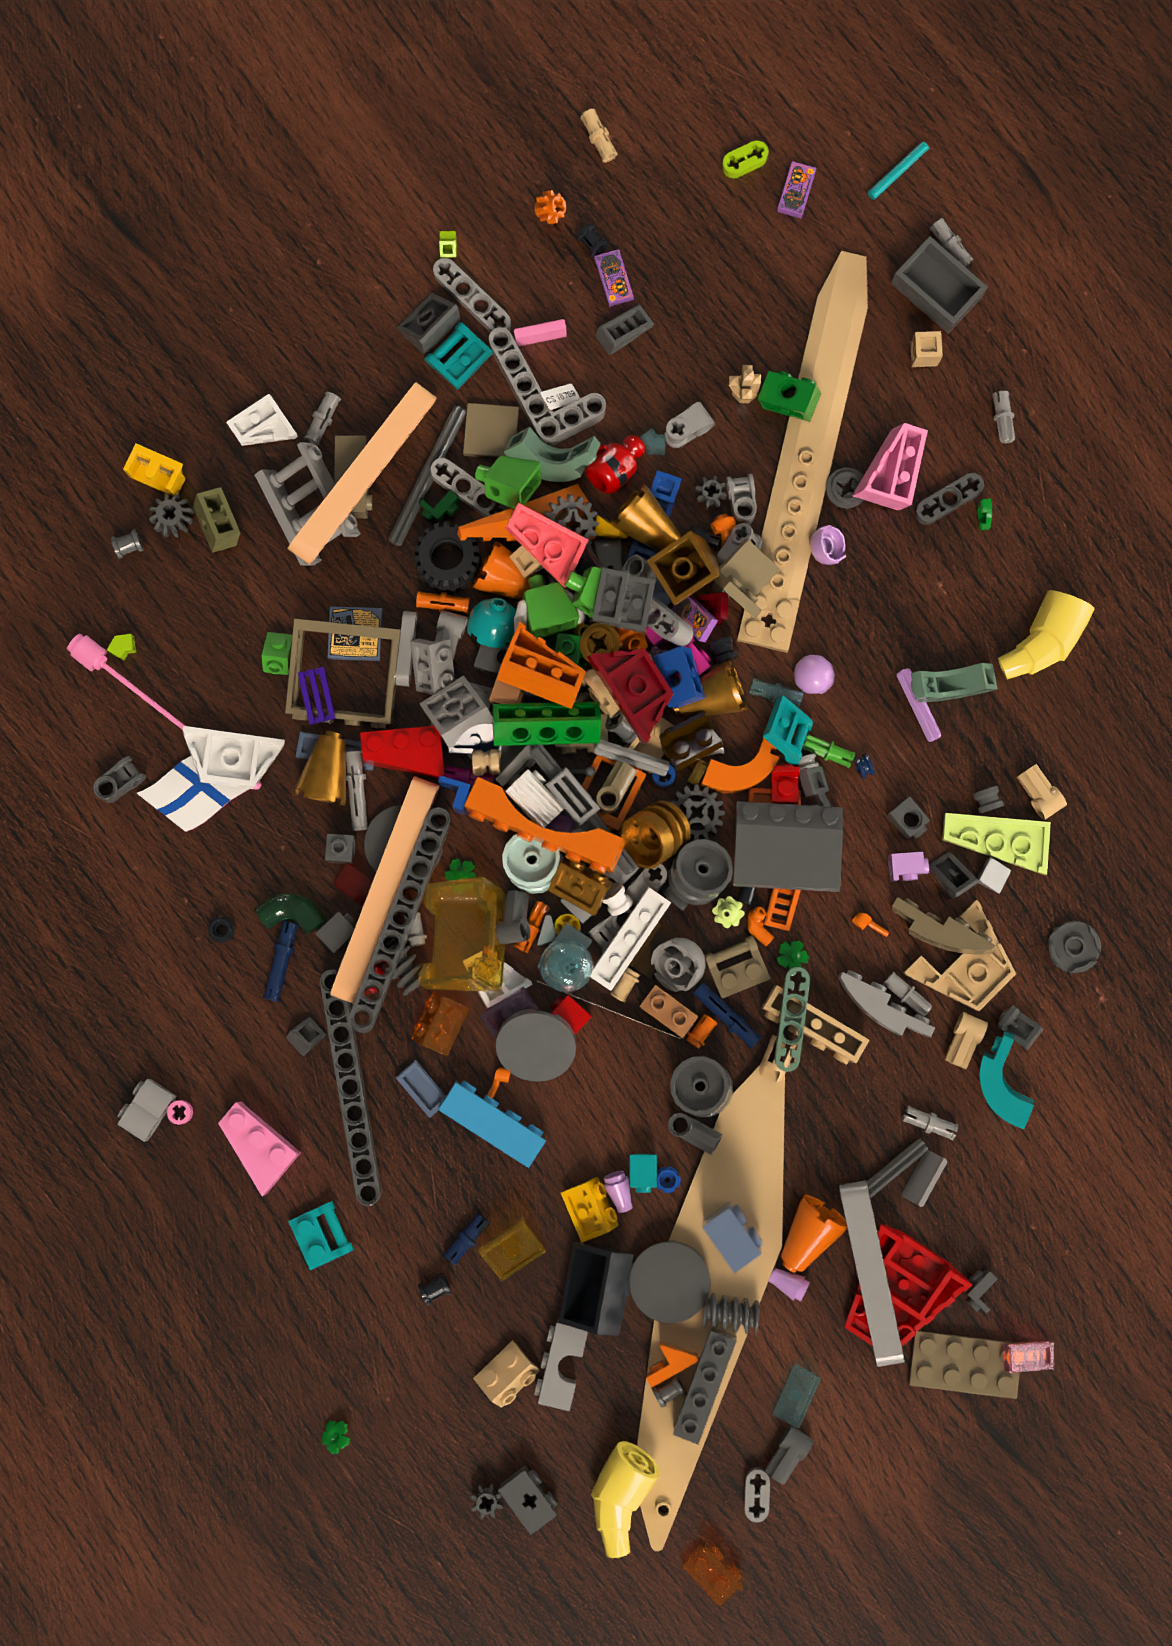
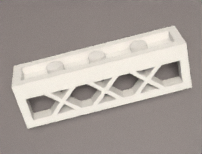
(629, 938)

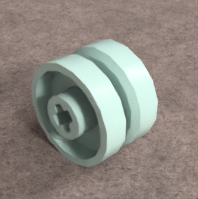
(519, 867)

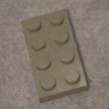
(961, 1365)

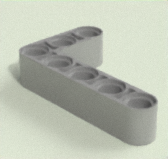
(532, 397)

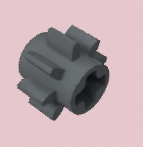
(711, 484)
(483, 1508)

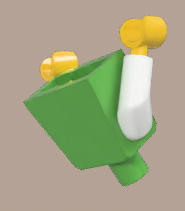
(548, 610)

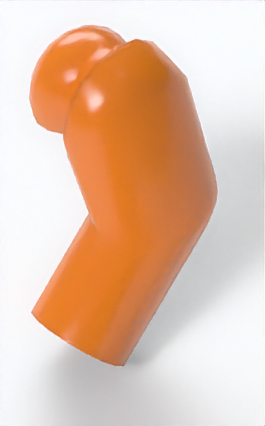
(755, 925)

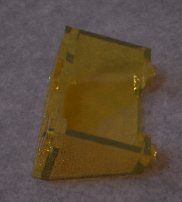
(465, 936)

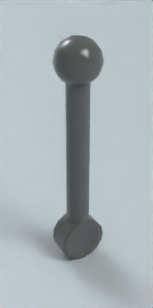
(589, 771)

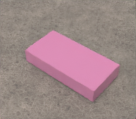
(540, 332)

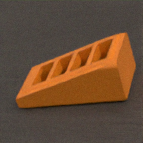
(777, 923)

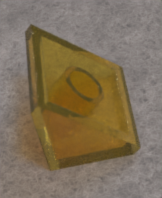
(511, 1249)

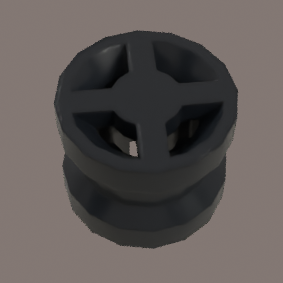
(723, 650)

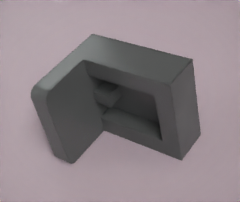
(1022, 1027)
(981, 1282)

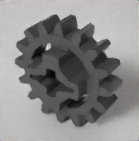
(570, 512)
(705, 822)

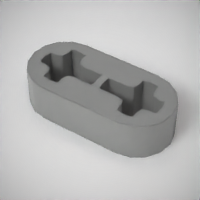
(750, 1494)

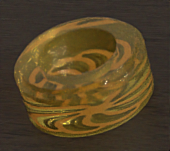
(698, 772)

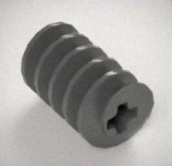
(405, 969)
(731, 1313)

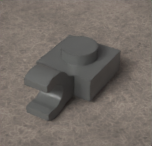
(815, 785)

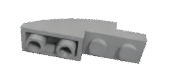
(873, 1002)

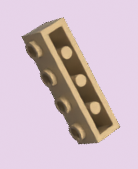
(819, 1027)

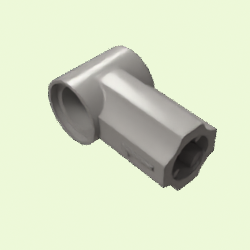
(451, 627)

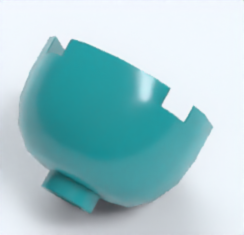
(492, 622)

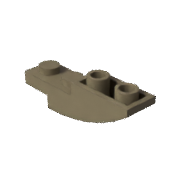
(951, 936)

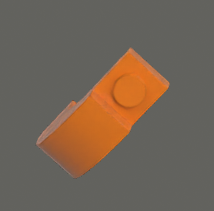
(737, 779)

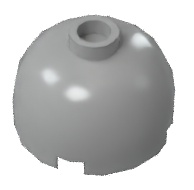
(681, 966)

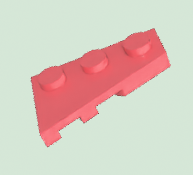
(547, 541)

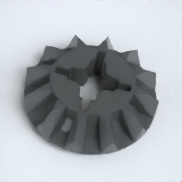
(834, 492)

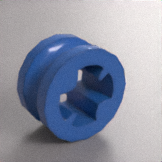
(671, 772)

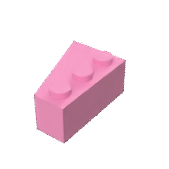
(894, 469)

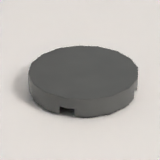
(1074, 946)

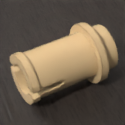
(625, 984)

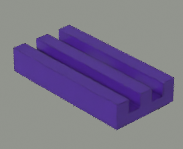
(311, 673)

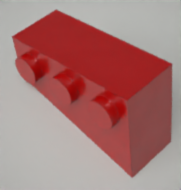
(406, 750)

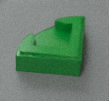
(984, 514)

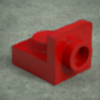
(784, 784)

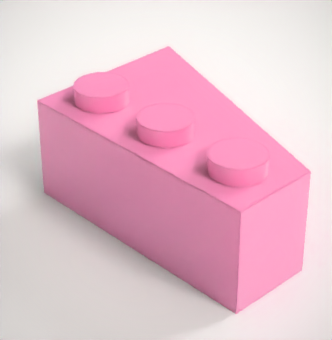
(258, 1146)

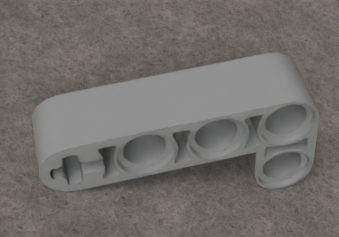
(661, 618)

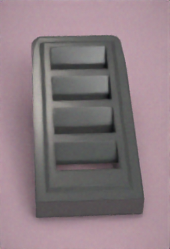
(611, 339)

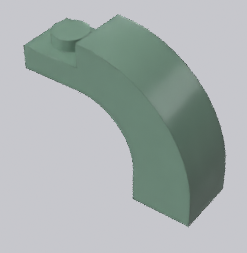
(556, 463)
(953, 683)

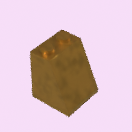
(685, 566)

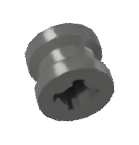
(988, 799)

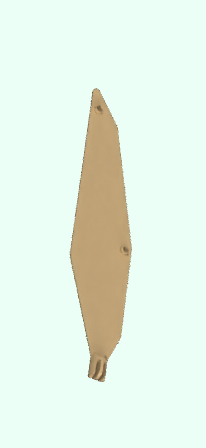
(747, 1173)

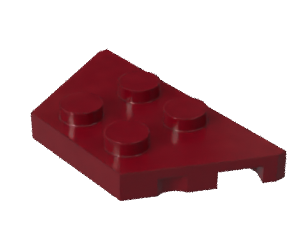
(635, 687)

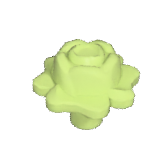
(728, 912)

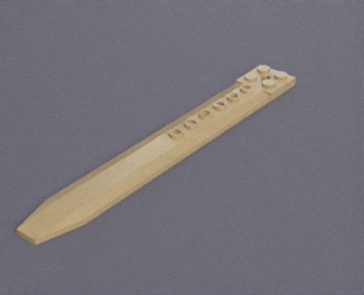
(809, 451)

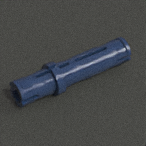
(280, 961)
(727, 1015)

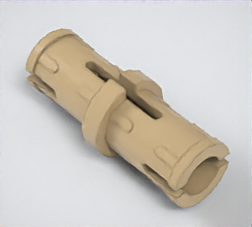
(598, 135)

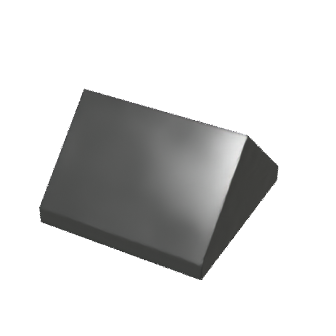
(429, 322)

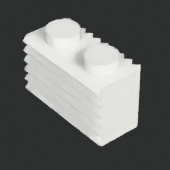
(534, 798)

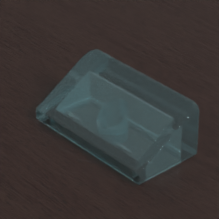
(796, 1395)

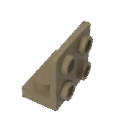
(746, 575)

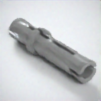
(356, 790)

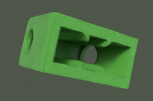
(510, 480)
(586, 589)

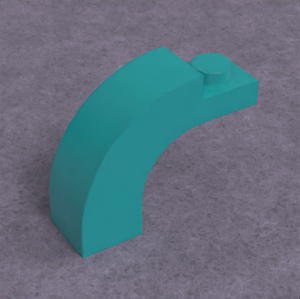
(999, 1095)

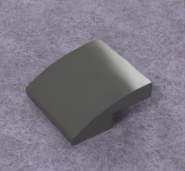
(623, 600)

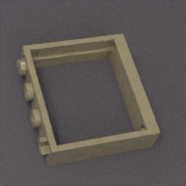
(350, 718)

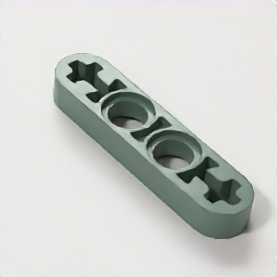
(787, 1018)

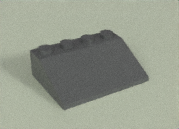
(787, 846)

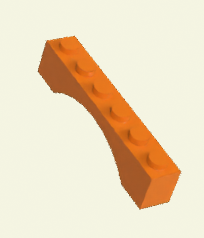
(594, 846)

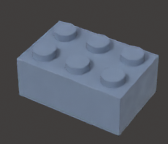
(732, 1236)

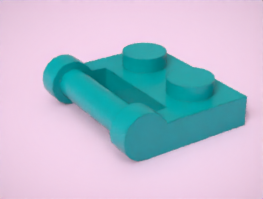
(464, 360)
(781, 727)
(313, 1239)

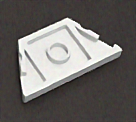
(230, 757)

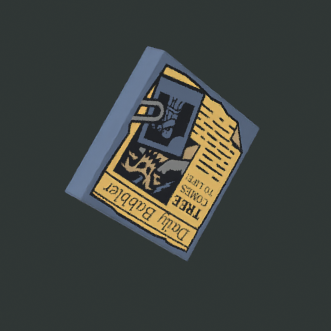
(355, 647)

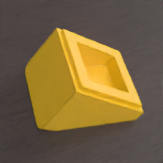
(608, 531)

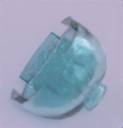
(557, 957)

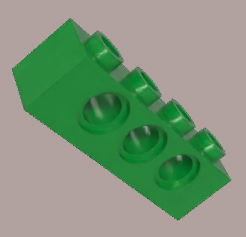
(546, 723)

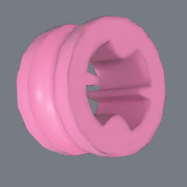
(188, 1112)

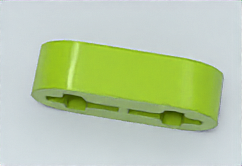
(743, 154)

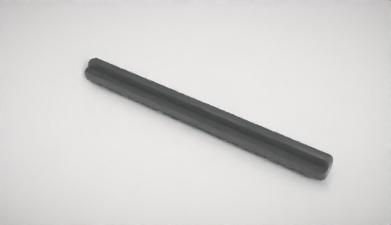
(424, 480)
(552, 769)

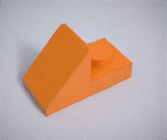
(678, 1360)

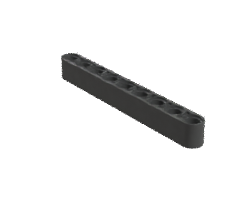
(400, 932)
(348, 1100)

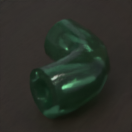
(291, 907)

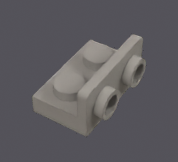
(432, 665)

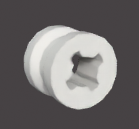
(617, 900)

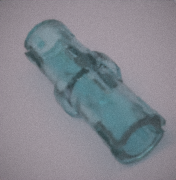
(773, 691)

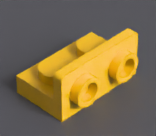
(590, 1209)

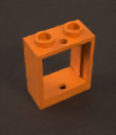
(612, 822)

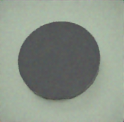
(379, 835)
(536, 1045)
(669, 1282)

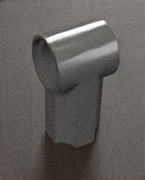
(514, 924)
(696, 1133)
(792, 1448)

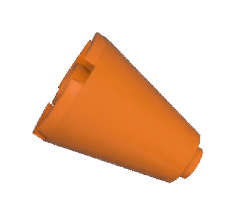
(501, 575)
(811, 1233)

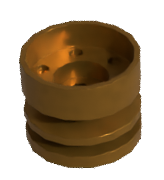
(655, 833)

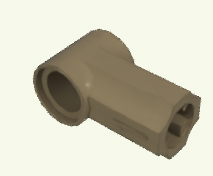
(616, 785)

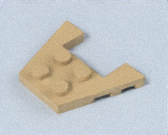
(970, 977)

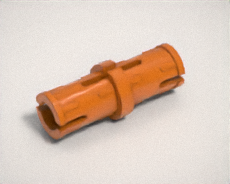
(444, 601)

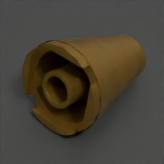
(645, 520)
(721, 693)
(325, 770)

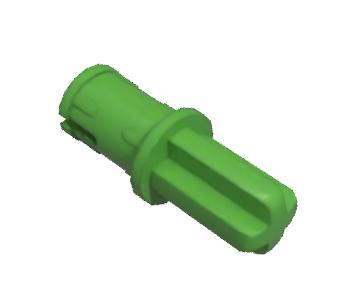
(828, 750)

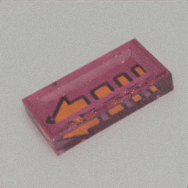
(1028, 1356)

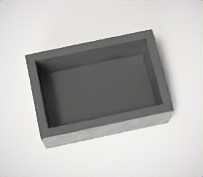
(939, 285)

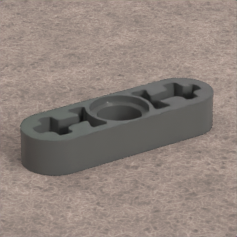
(961, 483)

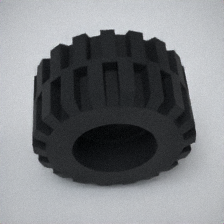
(451, 578)

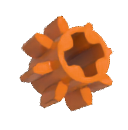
(550, 207)

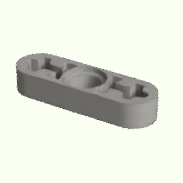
(405, 660)

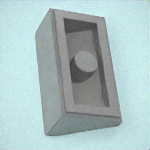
(924, 1178)

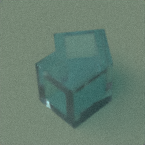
(654, 443)

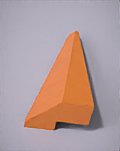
(495, 524)

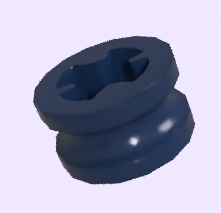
(864, 766)

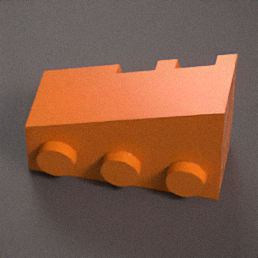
(540, 670)

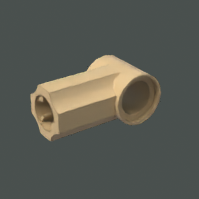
(1045, 798)
(968, 1033)

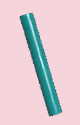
(899, 169)

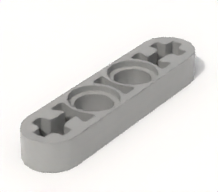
(474, 295)
(469, 497)

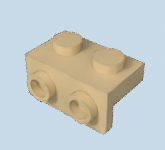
(506, 1375)

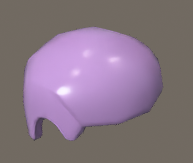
(828, 545)
(814, 674)

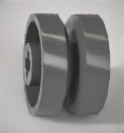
(700, 872)
(717, 1087)

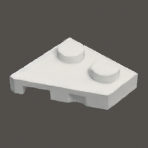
(261, 423)

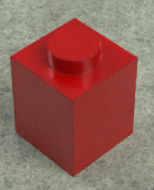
(571, 1012)

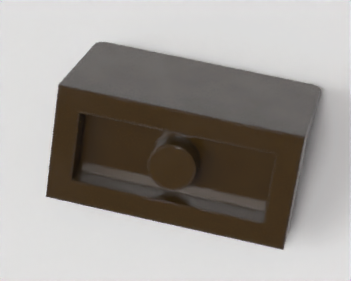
(642, 960)

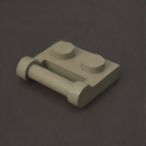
(740, 975)

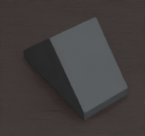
(952, 875)

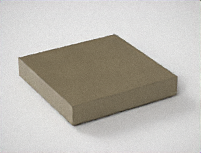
(489, 429)

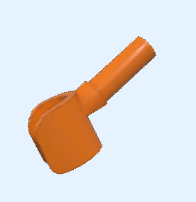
(861, 920)
(501, 1075)

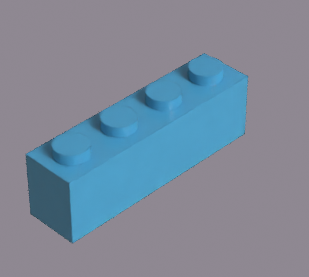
(493, 1124)

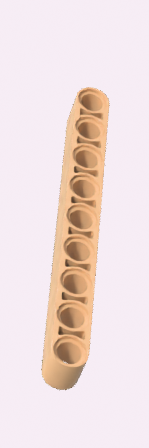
(361, 473)
(384, 888)

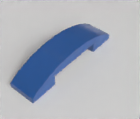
(665, 491)

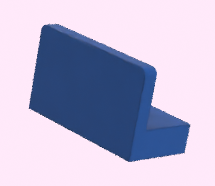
(463, 791)

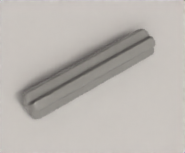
(631, 757)

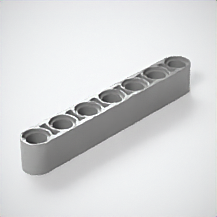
(871, 1273)

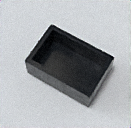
(595, 1288)

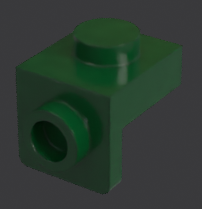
(445, 508)

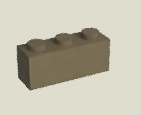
(346, 451)

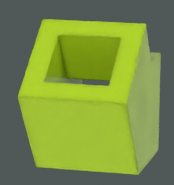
(448, 244)
(122, 646)

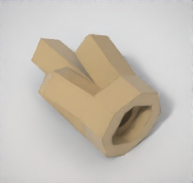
(746, 385)

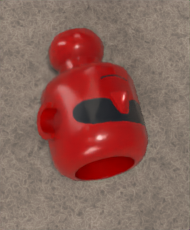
(615, 464)

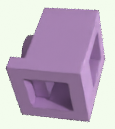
(907, 865)

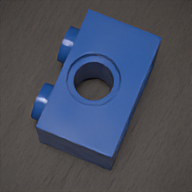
(689, 687)

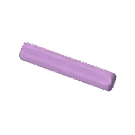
(920, 709)

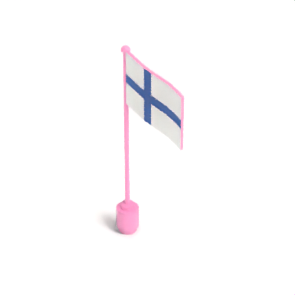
(179, 792)

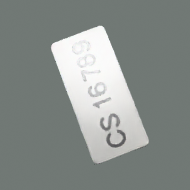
(560, 396)

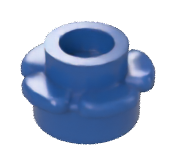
(675, 1180)

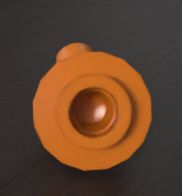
(723, 525)

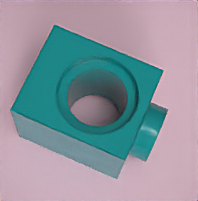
(643, 1171)

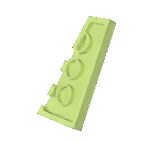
(1006, 839)

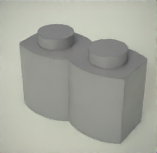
(146, 1109)

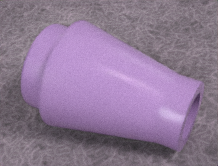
(619, 1190)
(789, 1283)

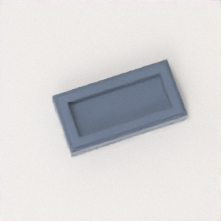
(421, 1088)

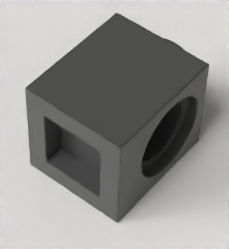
(897, 818)
(340, 849)
(337, 931)

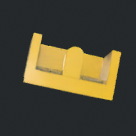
(155, 470)

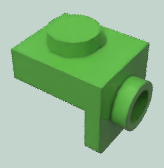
(277, 653)

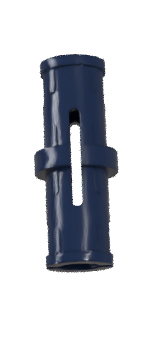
(466, 1238)

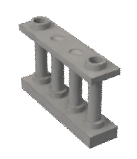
(284, 504)

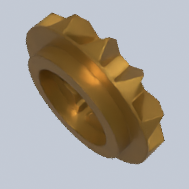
(599, 631)

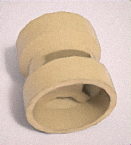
(486, 762)

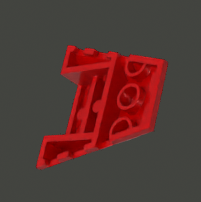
(918, 1285)

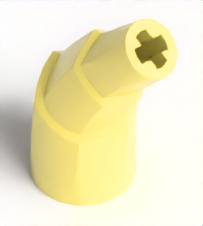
(1051, 635)
(619, 1492)

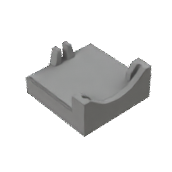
(456, 710)

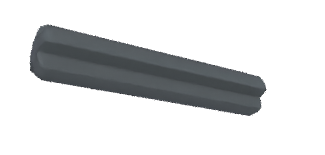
(896, 1166)

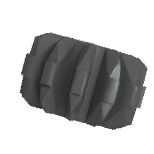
(164, 522)

